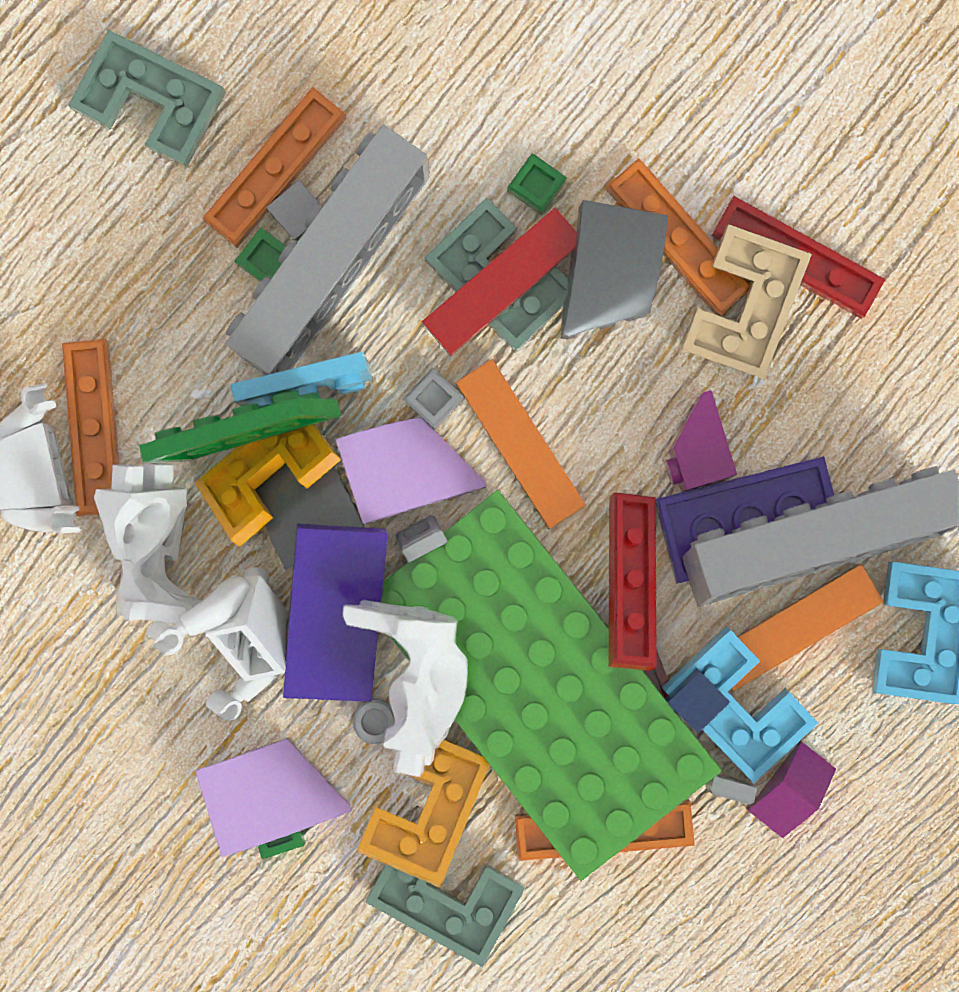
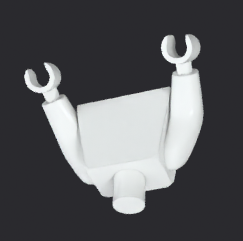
(32, 470)
(245, 626)

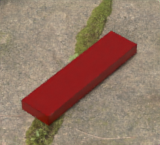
(827, 272)
(501, 282)
(632, 582)

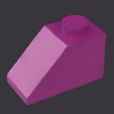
(700, 448)

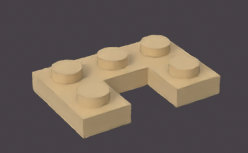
(775, 278)

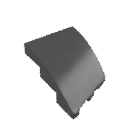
(612, 267)
(293, 504)

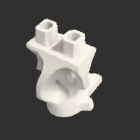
(143, 526)
(429, 689)

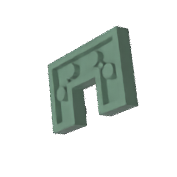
(127, 67)
(467, 252)
(461, 926)

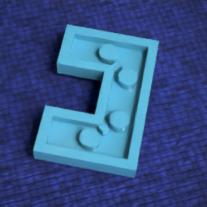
(340, 373)
(935, 671)
(748, 741)

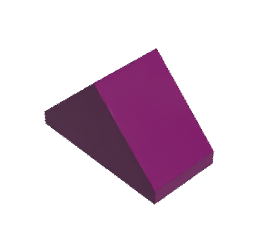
(793, 791)

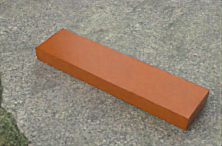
(274, 167)
(685, 242)
(90, 419)
(520, 444)
(809, 620)
(669, 832)

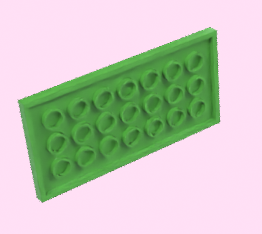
(572, 739)

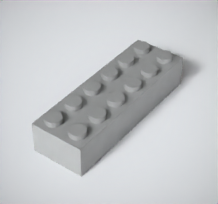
(330, 253)
(823, 538)

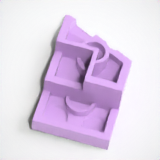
(403, 469)
(266, 796)

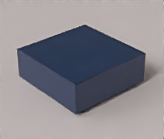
(697, 700)

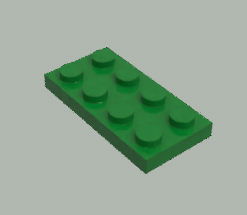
(246, 426)

